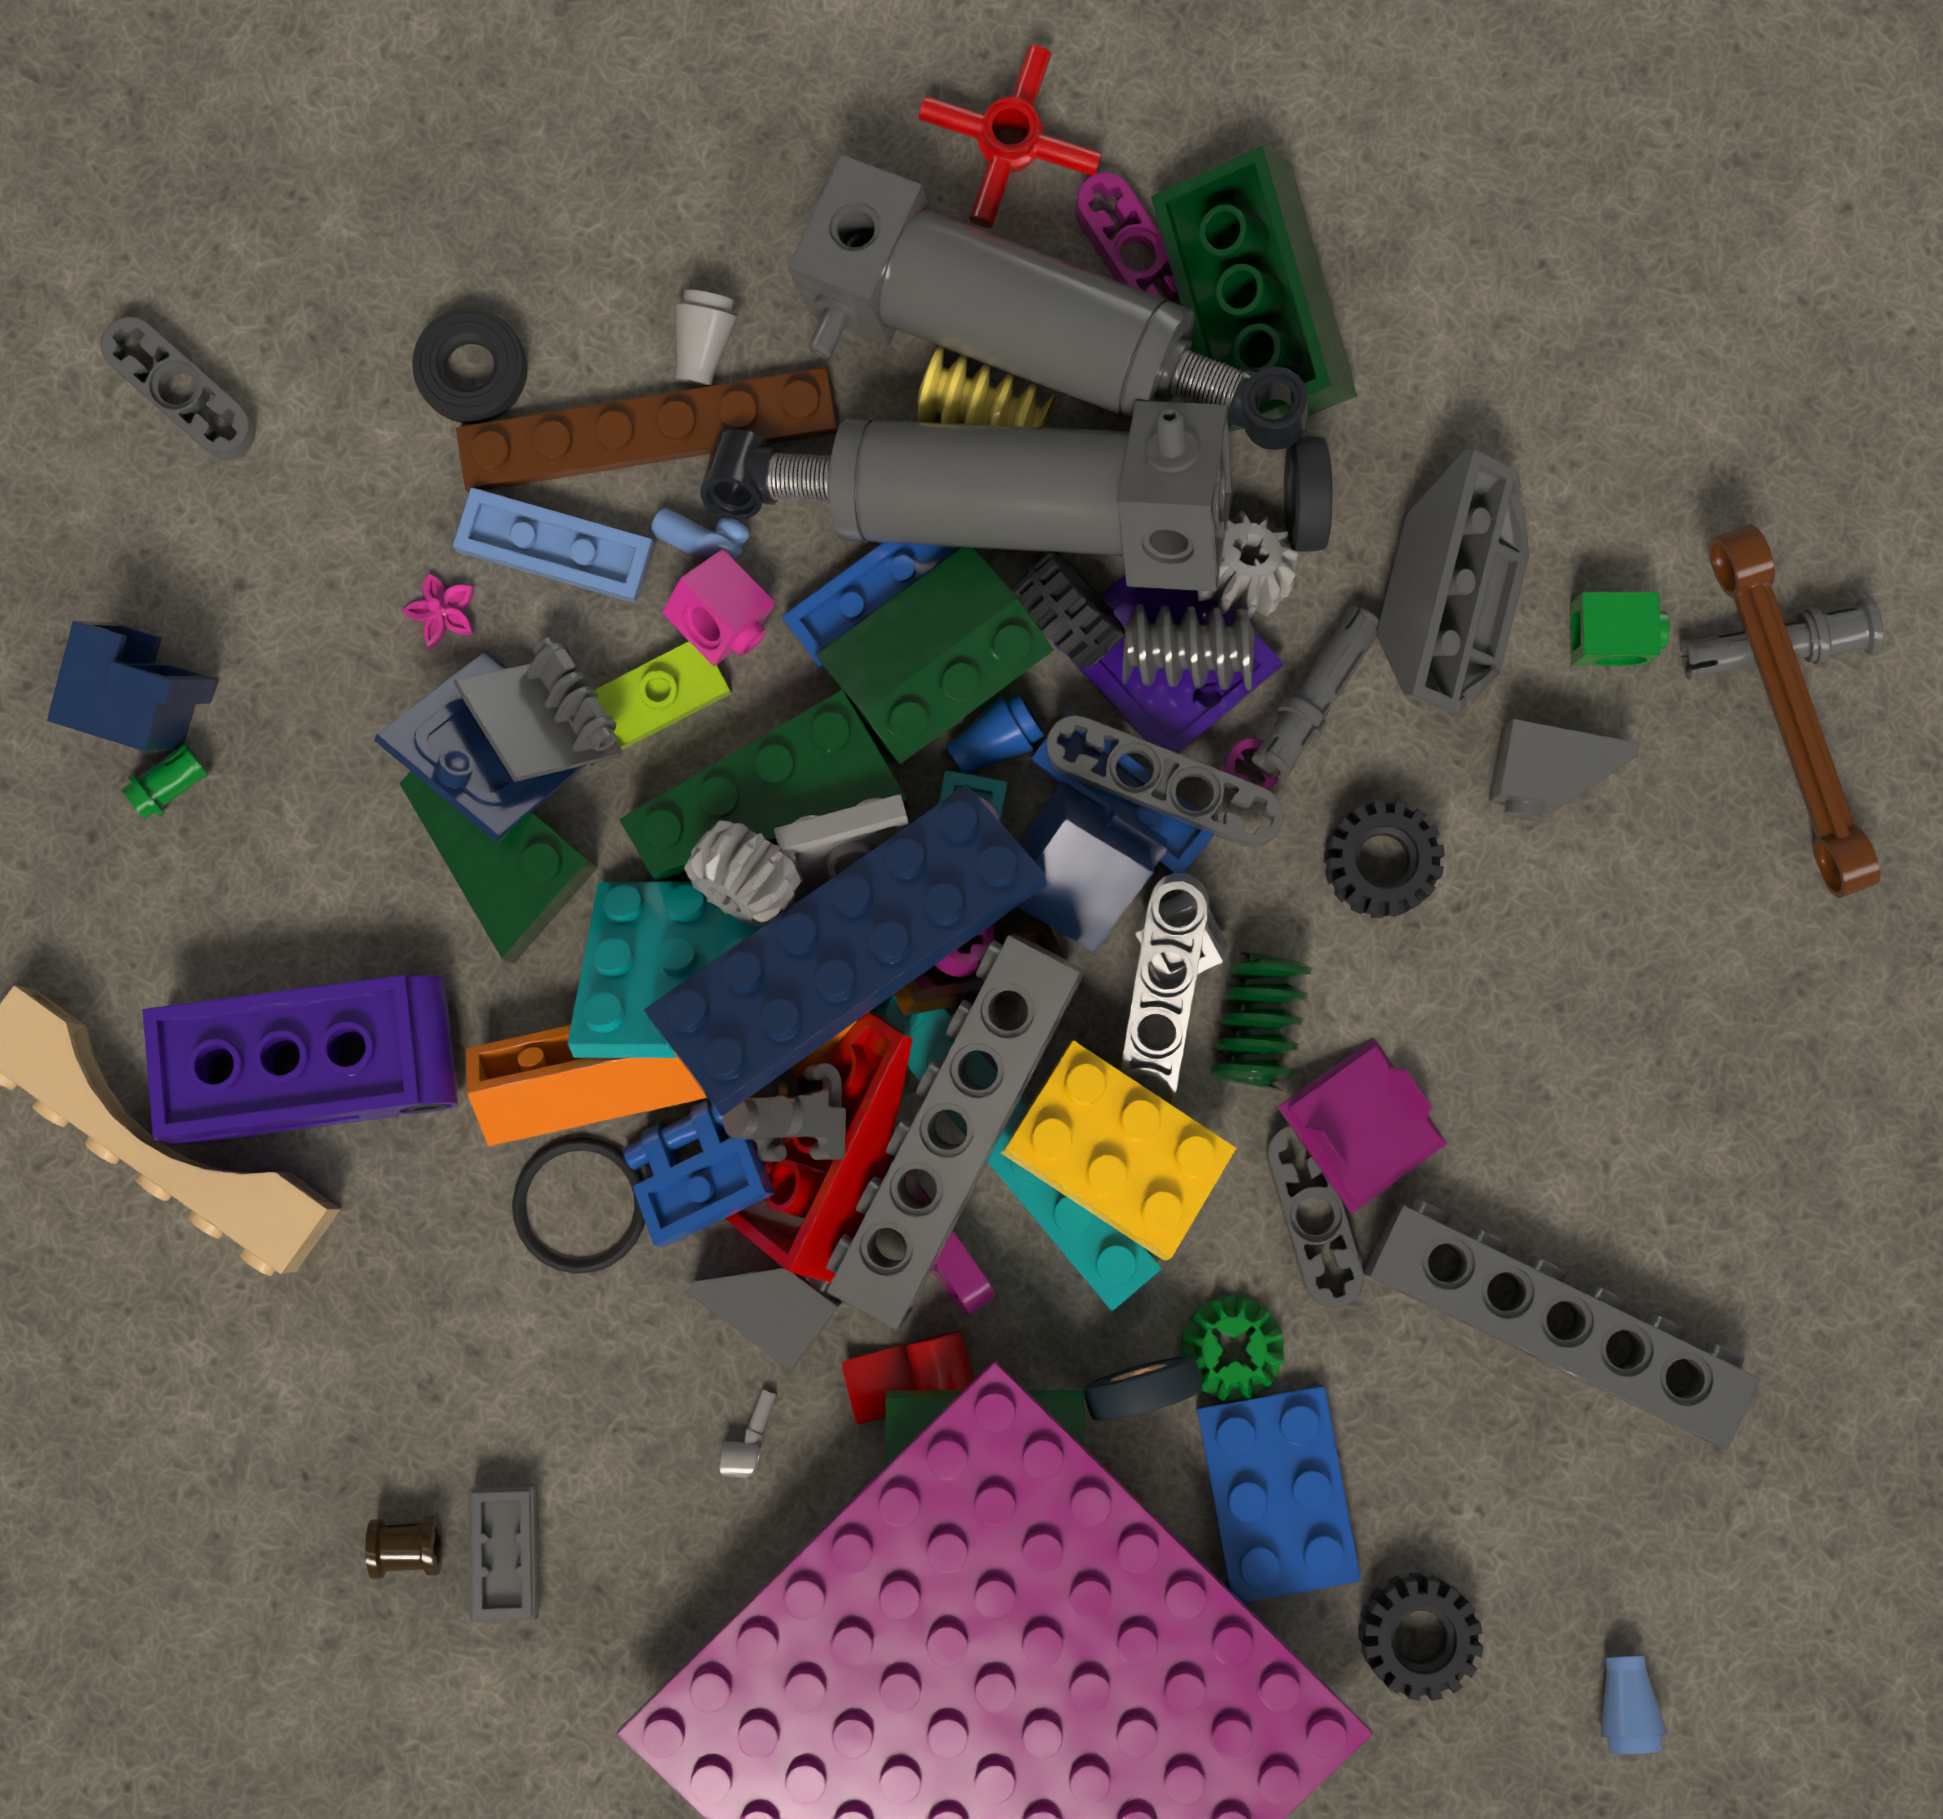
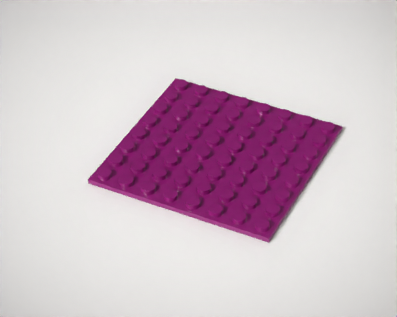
(995, 1647)

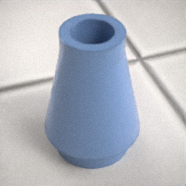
(1630, 1708)

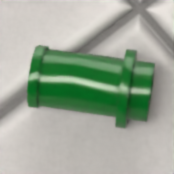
(164, 782)

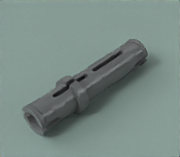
(1304, 713)

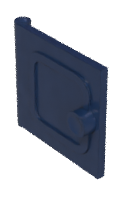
(455, 759)

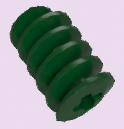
(1260, 1020)

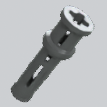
(1812, 635)

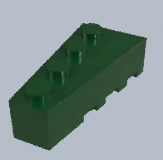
(794, 771)

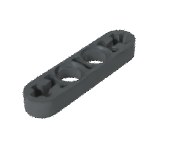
(1160, 791)

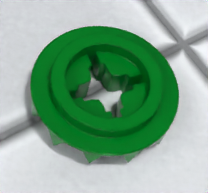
(1232, 1317)

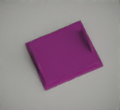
(1363, 1124)

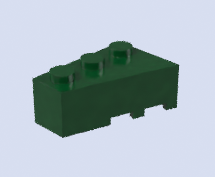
(509, 883)

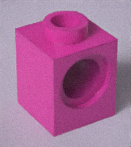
(719, 608)

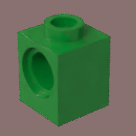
(1617, 628)

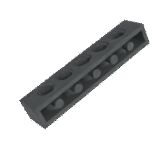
(891, 1287)
(1706, 1408)

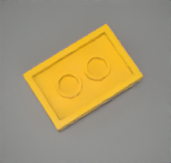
(1118, 1150)

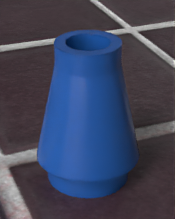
(996, 735)

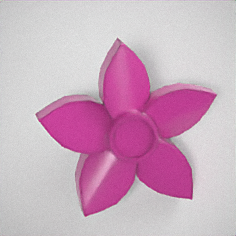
(441, 610)

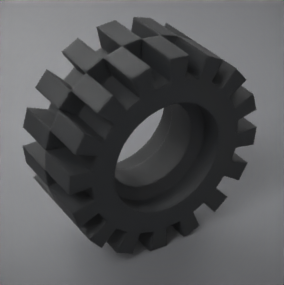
(1420, 847)
(1459, 1644)

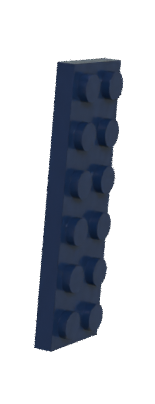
(845, 949)

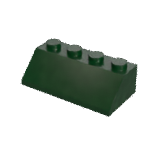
(1254, 276)

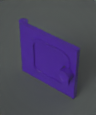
(1161, 712)

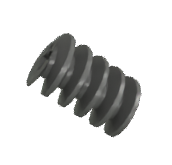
(1189, 647)

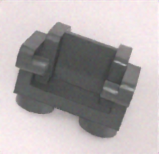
(789, 1115)

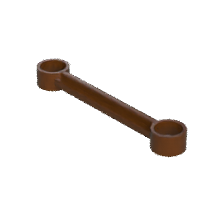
(1745, 573)

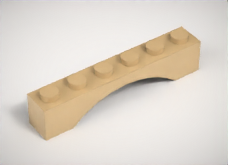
(53, 1060)

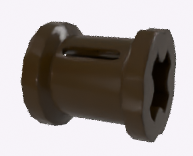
(403, 1547)

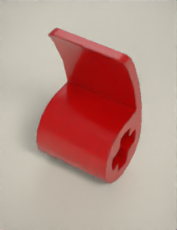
(920, 1365)

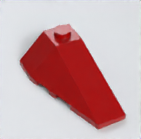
(820, 1197)

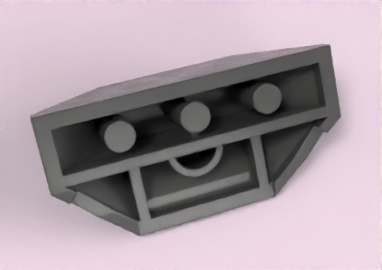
(1456, 584)

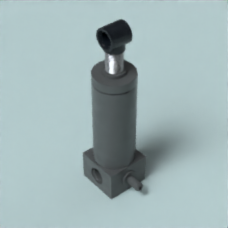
(891, 264)
(1133, 494)

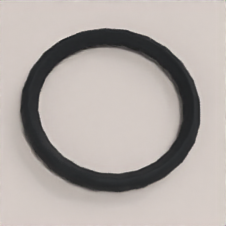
(519, 1207)

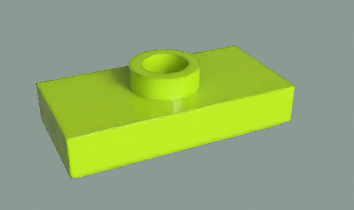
(661, 693)

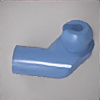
(697, 539)

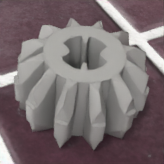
(1253, 569)
(742, 873)

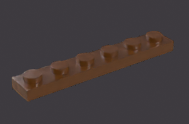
(643, 429)

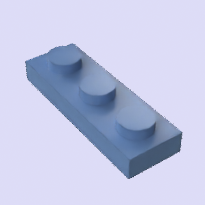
(553, 545)

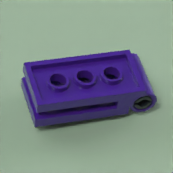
(403, 1069)

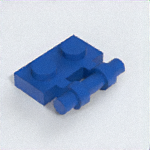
(702, 1188)

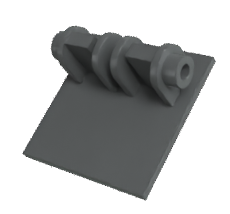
(541, 714)

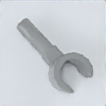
(742, 1458)

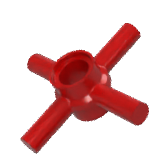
(1014, 113)

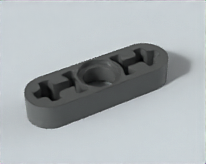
(166, 368)
(1314, 1266)

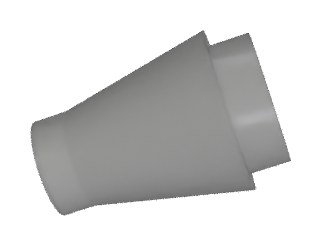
(701, 335)

